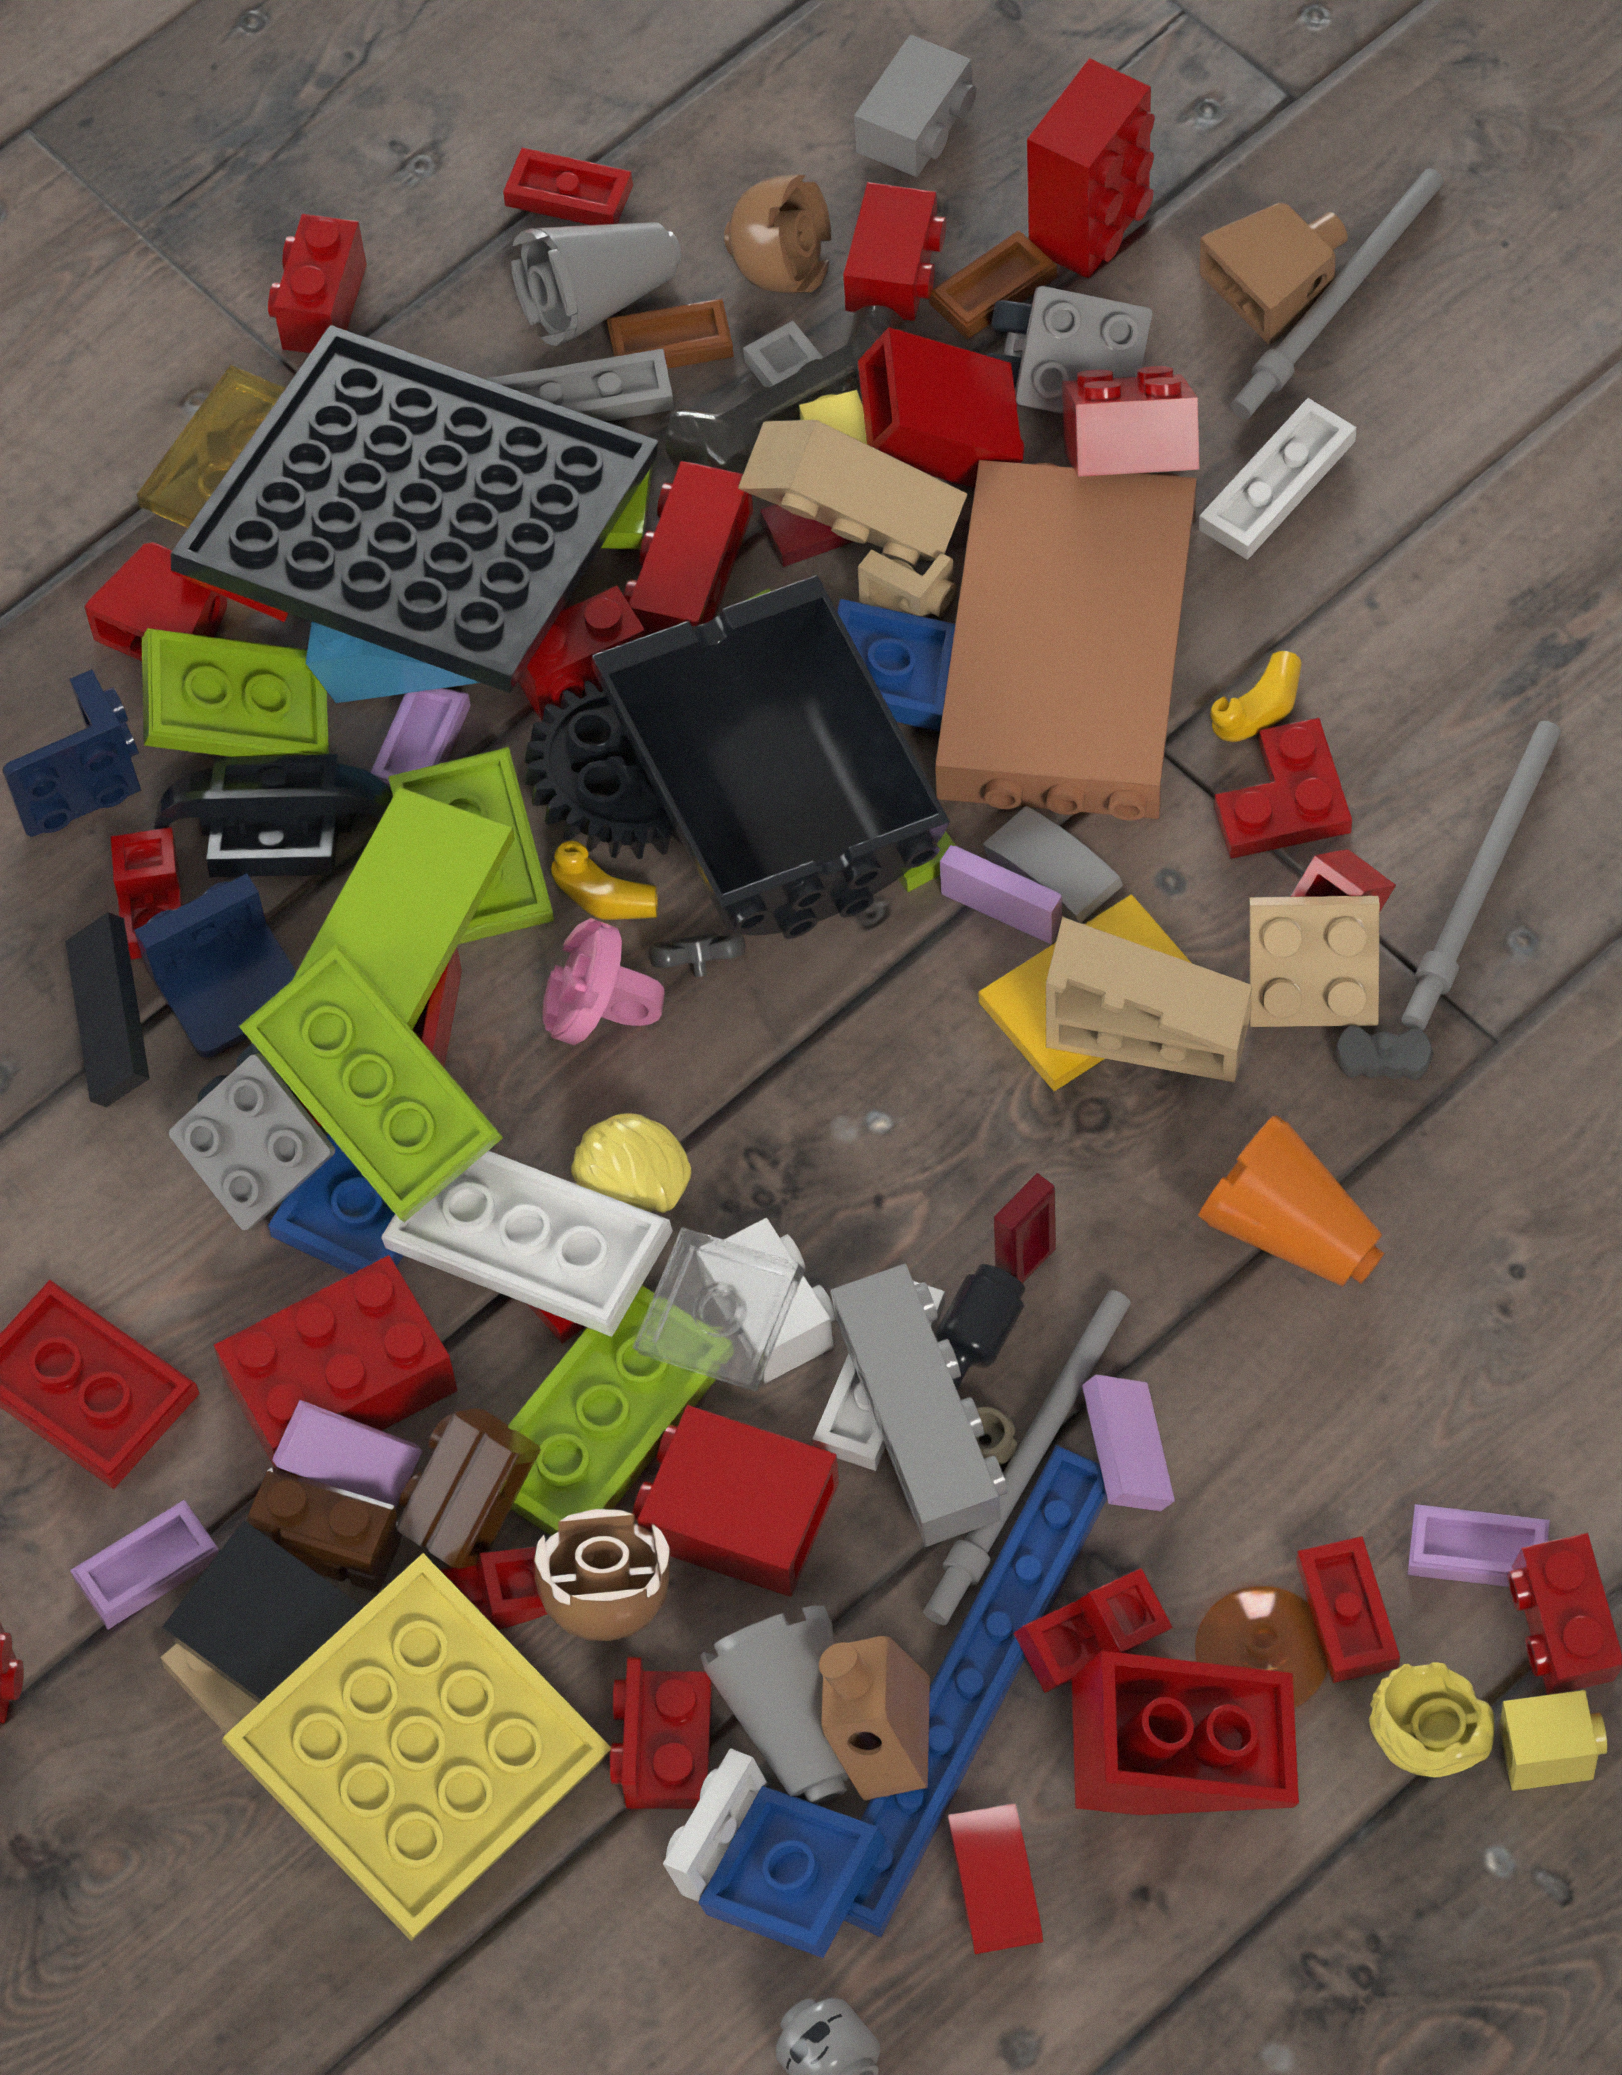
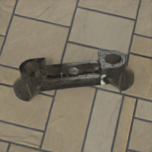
(729, 438)

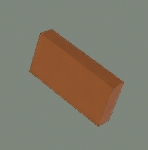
(1003, 273)
(684, 332)

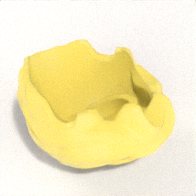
(633, 1162)
(1431, 1720)

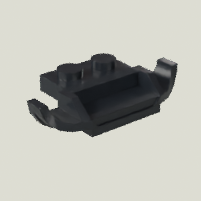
(273, 811)

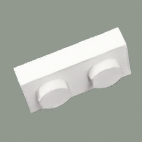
(723, 1804)

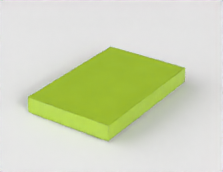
(230, 697)
(490, 788)

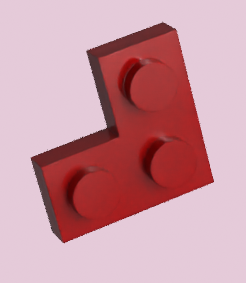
(1299, 802)

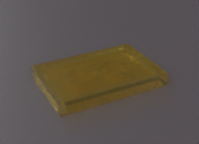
(208, 446)

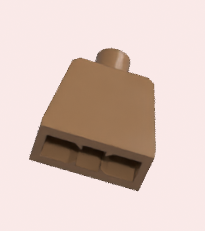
(1272, 265)
(870, 1694)

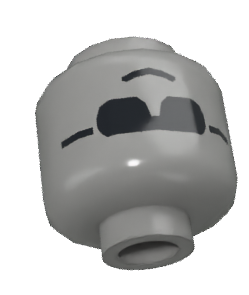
(826, 2040)

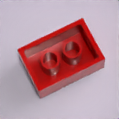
(1090, 168)
(345, 1349)

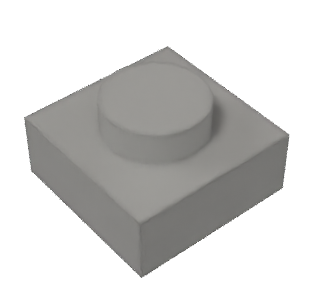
(779, 354)

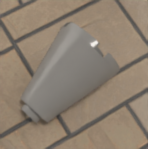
(589, 272)
(775, 1692)

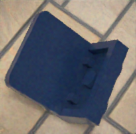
(80, 770)
(215, 963)

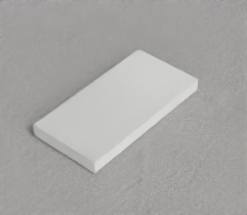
(536, 1240)

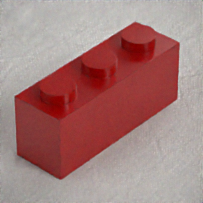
(691, 549)

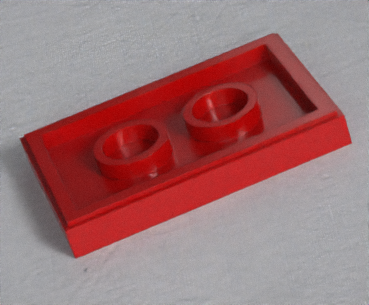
(87, 1384)

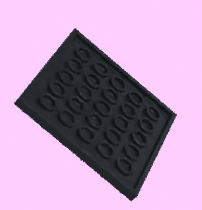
(416, 508)

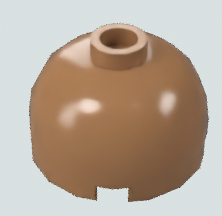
(779, 234)
(602, 1574)

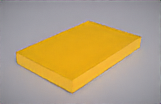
(1019, 996)

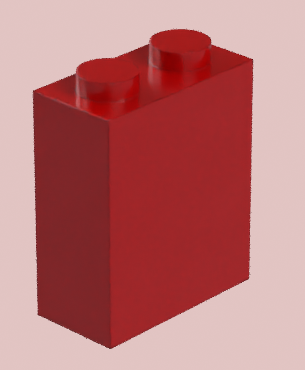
(938, 406)
(738, 1498)

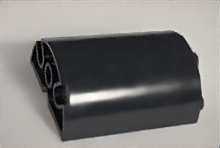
(775, 760)

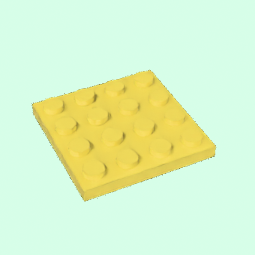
(416, 1746)

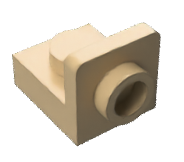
(900, 588)

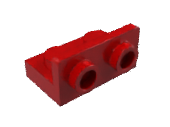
(664, 1736)

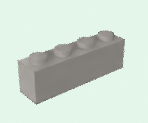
(917, 1404)

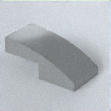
(1055, 859)

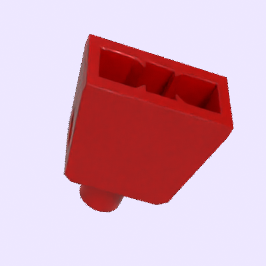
(151, 597)

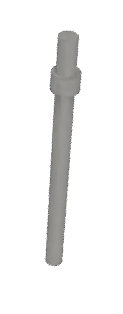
(1277, 365)
(1439, 966)
(969, 1556)

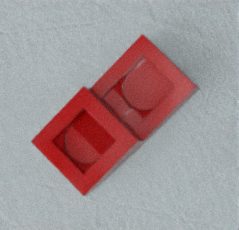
(145, 878)
(501, 1586)
(1106, 1619)
(995, 1878)

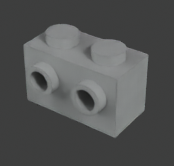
(914, 106)

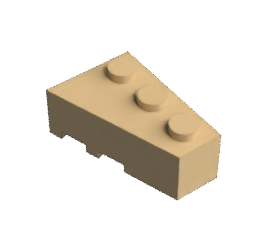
(853, 489)
(1143, 1006)

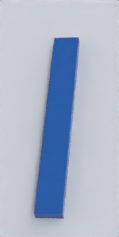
(981, 1671)

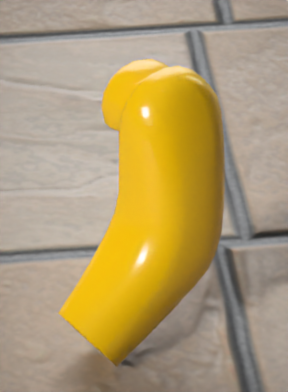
(1263, 704)
(599, 892)

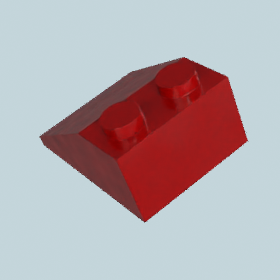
(1182, 1736)

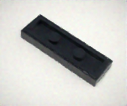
(107, 1010)

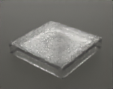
(718, 1309)

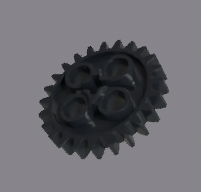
(570, 771)

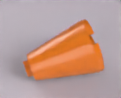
(1293, 1208)

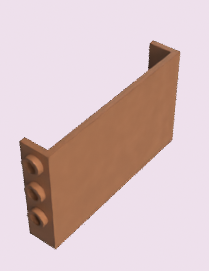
(1066, 640)

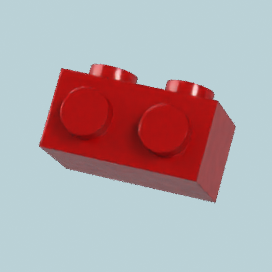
(893, 249)
(318, 281)
(568, 647)
(1566, 1614)

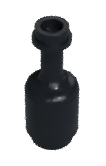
(981, 1317)

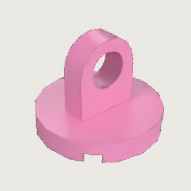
(597, 986)

